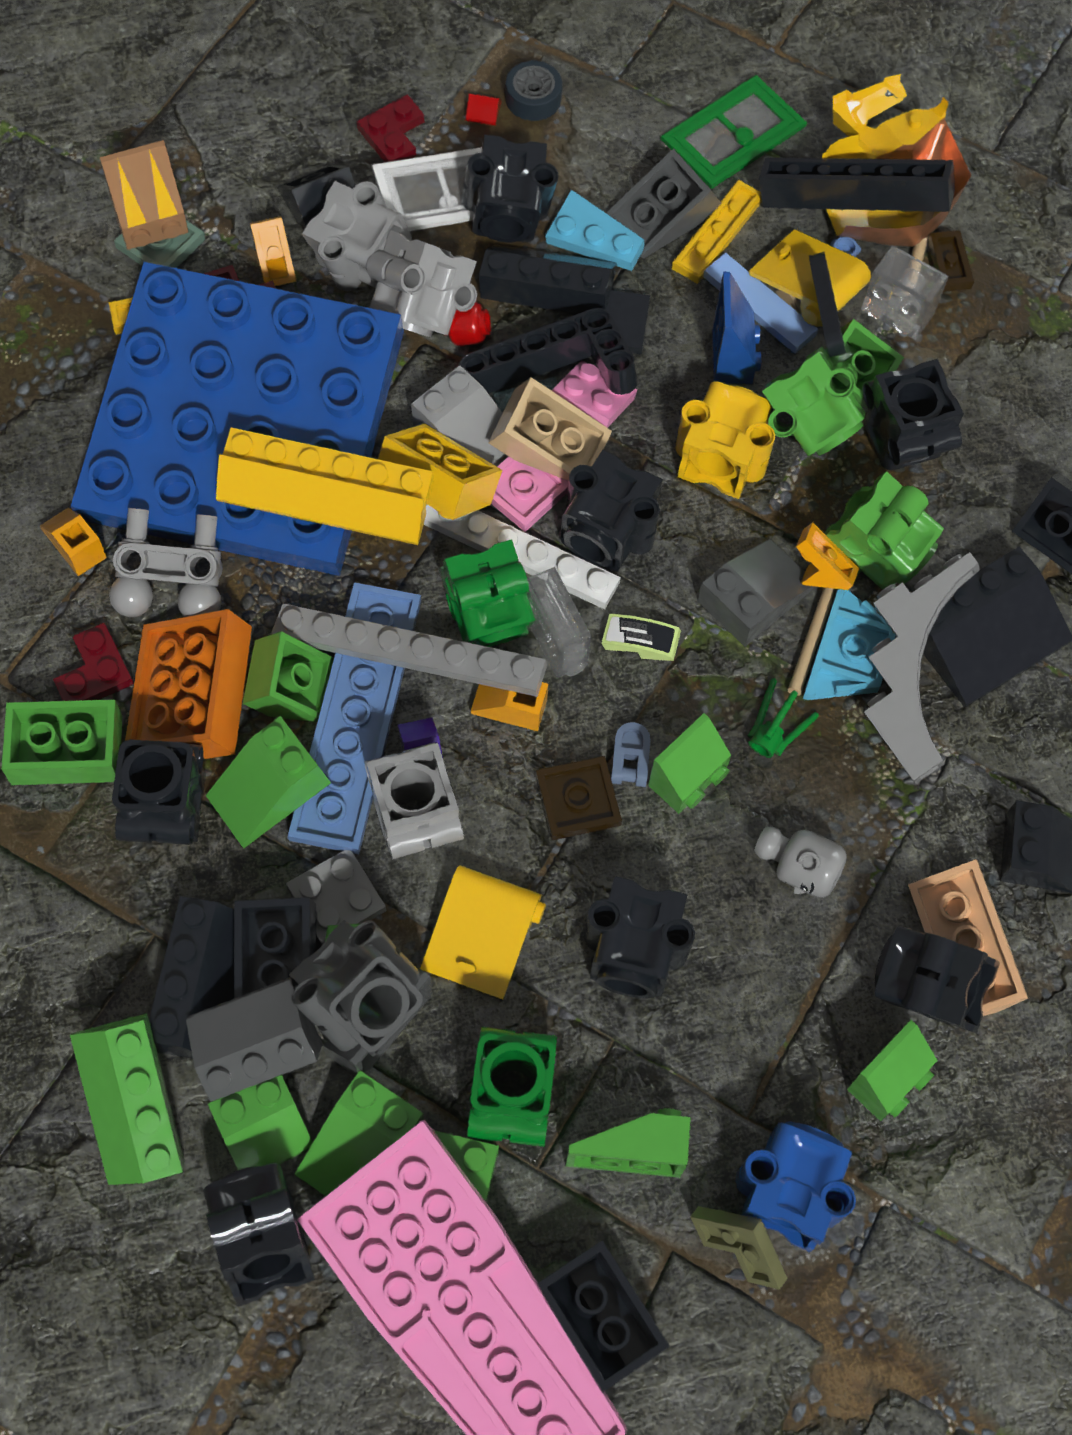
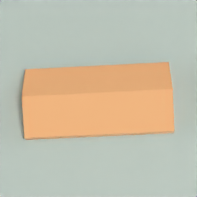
(962, 910)

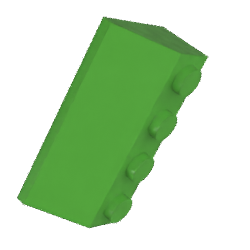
(128, 1101)

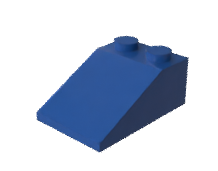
(734, 336)

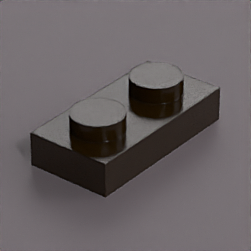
(951, 259)

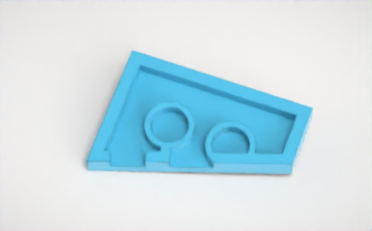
(593, 233)

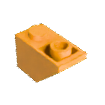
(74, 540)
(510, 706)

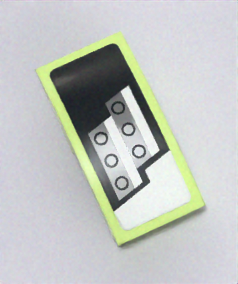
(641, 635)

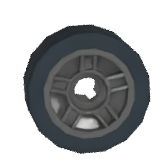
(533, 90)

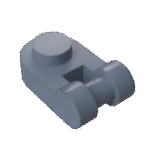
(631, 743)

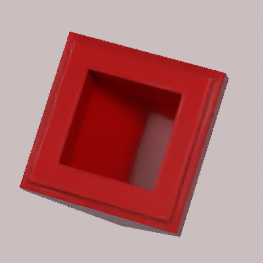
(483, 109)

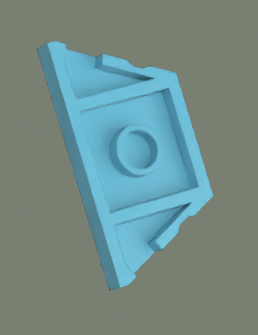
(844, 651)

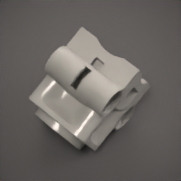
(350, 231)
(421, 284)
(411, 776)

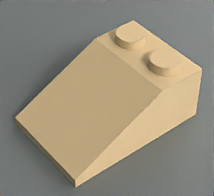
(548, 431)

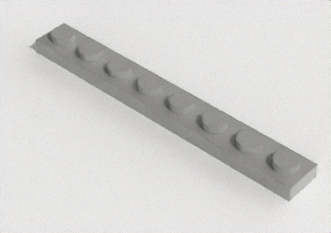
(413, 650)

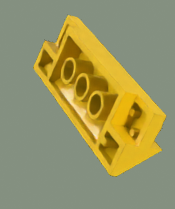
(323, 486)

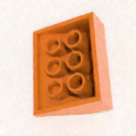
(191, 681)

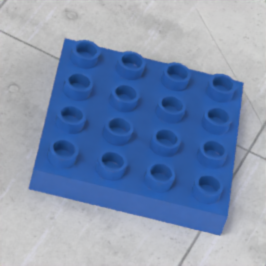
(242, 357)

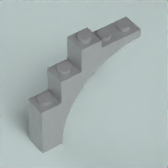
(911, 618)

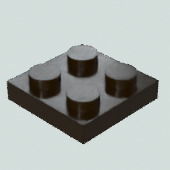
(578, 798)

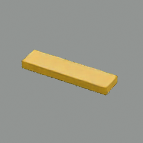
(717, 231)

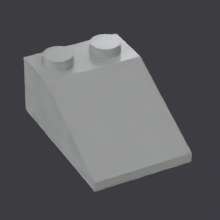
(462, 412)

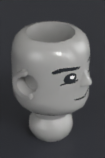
(805, 860)

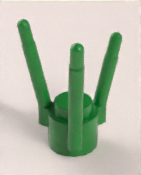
(768, 738)

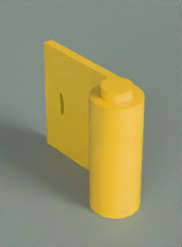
(790, 271)
(483, 926)

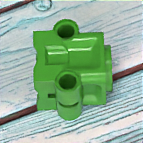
(819, 408)
(887, 531)

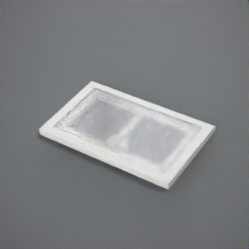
(426, 188)

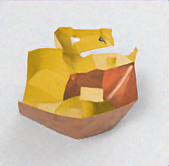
(908, 136)

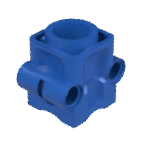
(799, 1173)

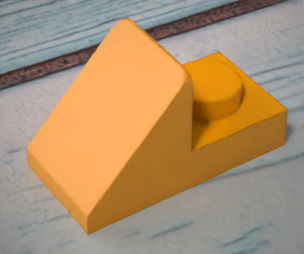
(273, 251)
(828, 563)

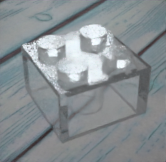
(904, 292)

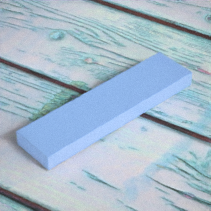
(768, 307)

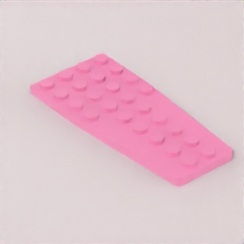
(455, 1295)

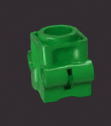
(488, 595)
(504, 1117)

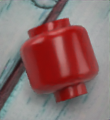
(470, 326)

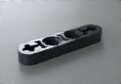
(827, 305)

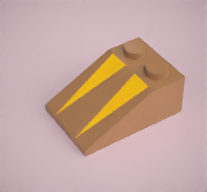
(144, 194)

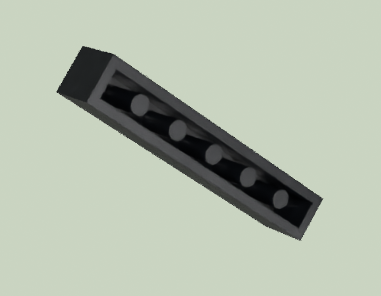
(857, 184)

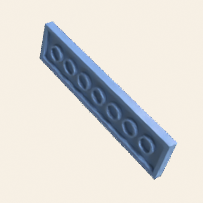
(353, 727)

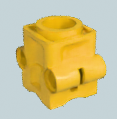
(725, 438)

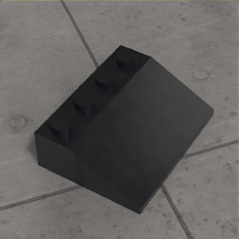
(995, 628)

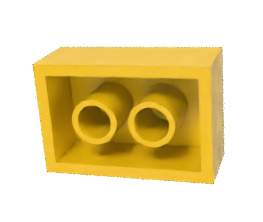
(461, 478)

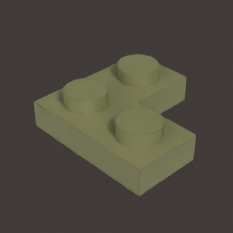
(744, 1237)

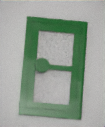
(734, 131)

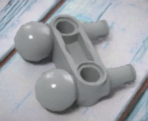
(131, 591)

